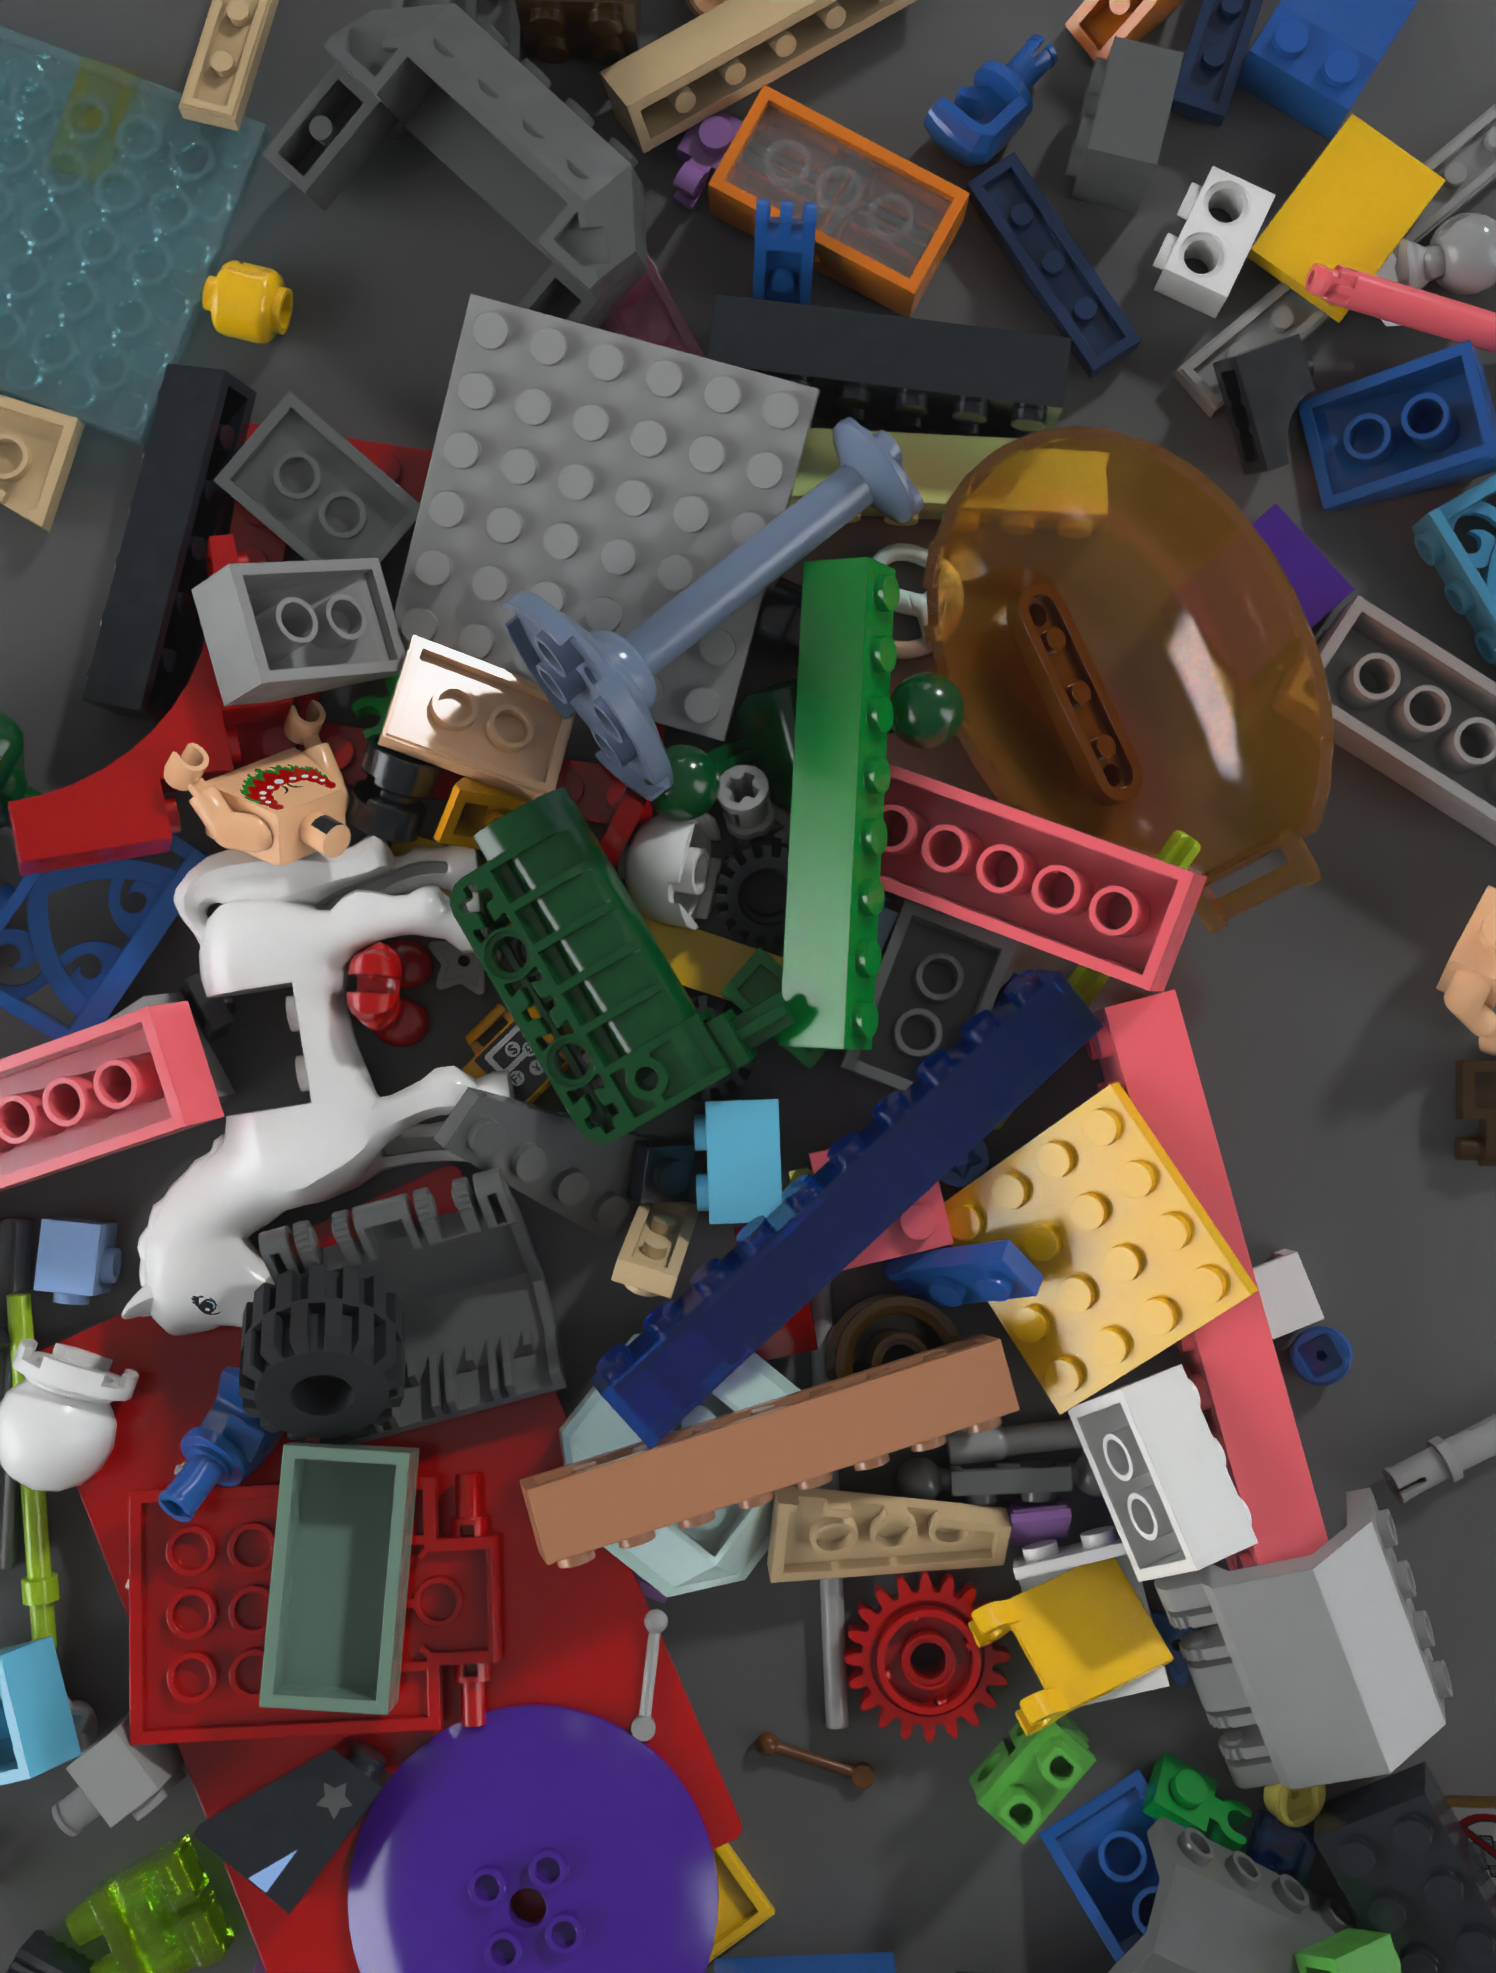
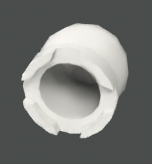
(60, 1417)

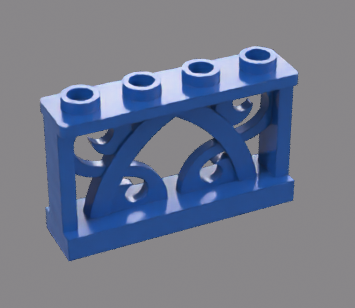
(96, 996)

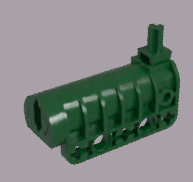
(600, 970)

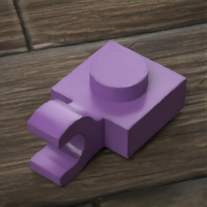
(701, 154)

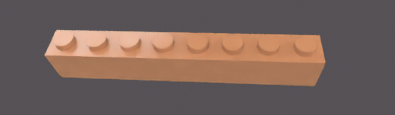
(768, 1448)

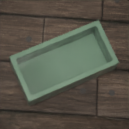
(339, 1577)

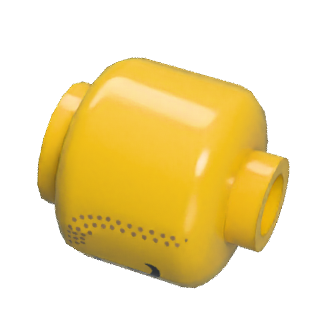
(248, 302)

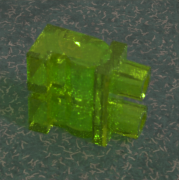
(155, 1915)

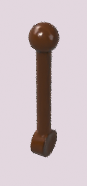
(860, 1774)

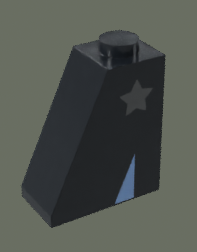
(298, 1821)

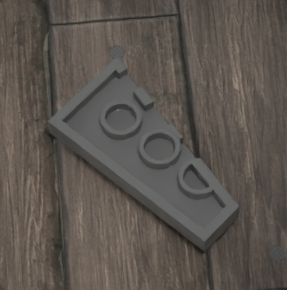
(545, 1158)

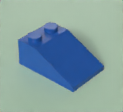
(1321, 56)
(1402, 430)
(1110, 1862)

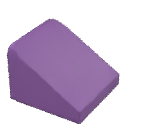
(1038, 1521)

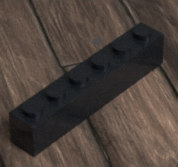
(174, 511)

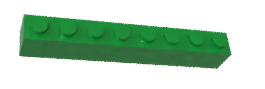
(839, 802)

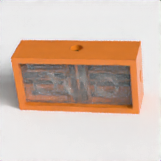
(877, 214)

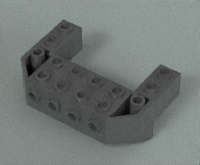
(494, 131)

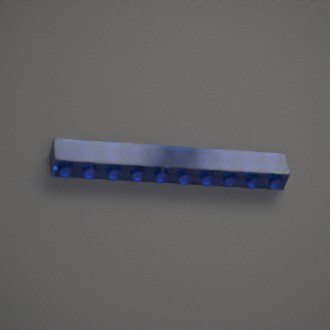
(844, 1205)

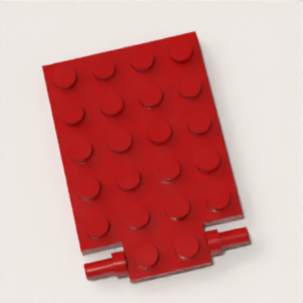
(204, 1611)

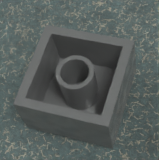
(1123, 124)

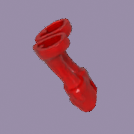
(380, 975)

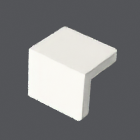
(1286, 1294)

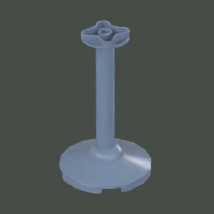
(611, 675)

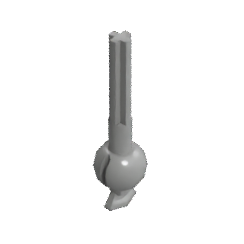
(1458, 256)

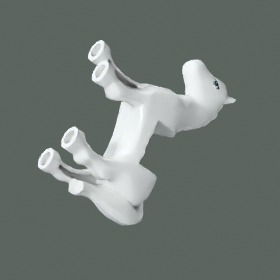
(298, 931)

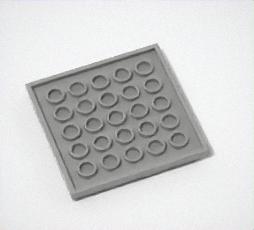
(601, 487)

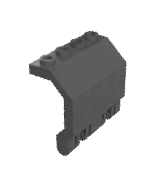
(467, 1290)
(1225, 1911)

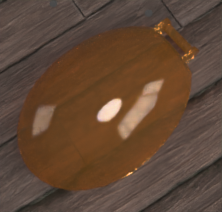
(1184, 630)

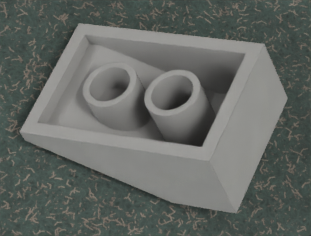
(297, 627)

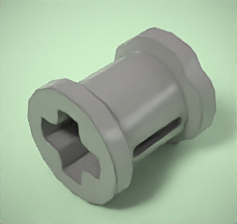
(746, 802)

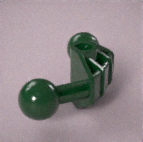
(762, 735)

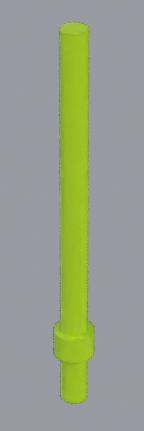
(40, 1585)

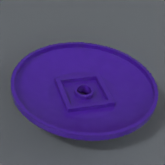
(542, 1806)

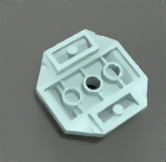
(701, 1555)

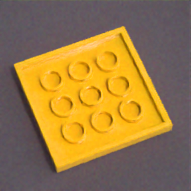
(1118, 1246)

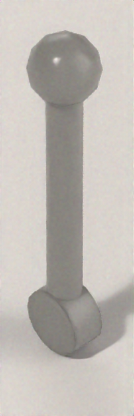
(643, 1725)

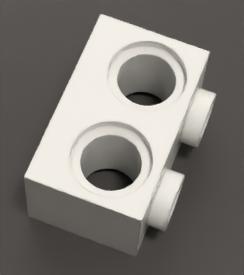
(1215, 243)

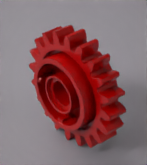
(923, 1693)

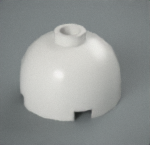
(672, 869)

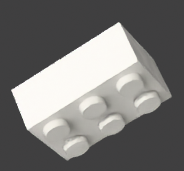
(1163, 1475)

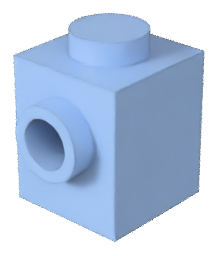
(77, 1258)

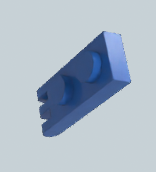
(784, 253)
(965, 1274)

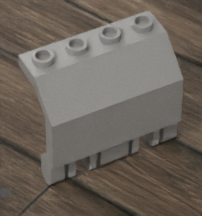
(1313, 1658)

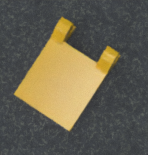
(1080, 1637)

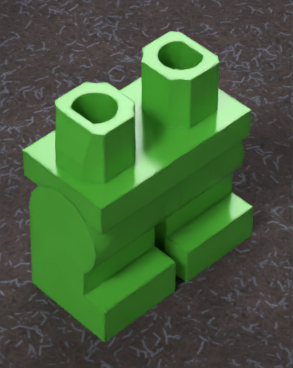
(1030, 1781)

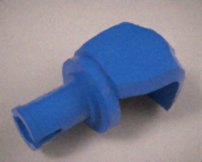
(992, 109)
(219, 1451)

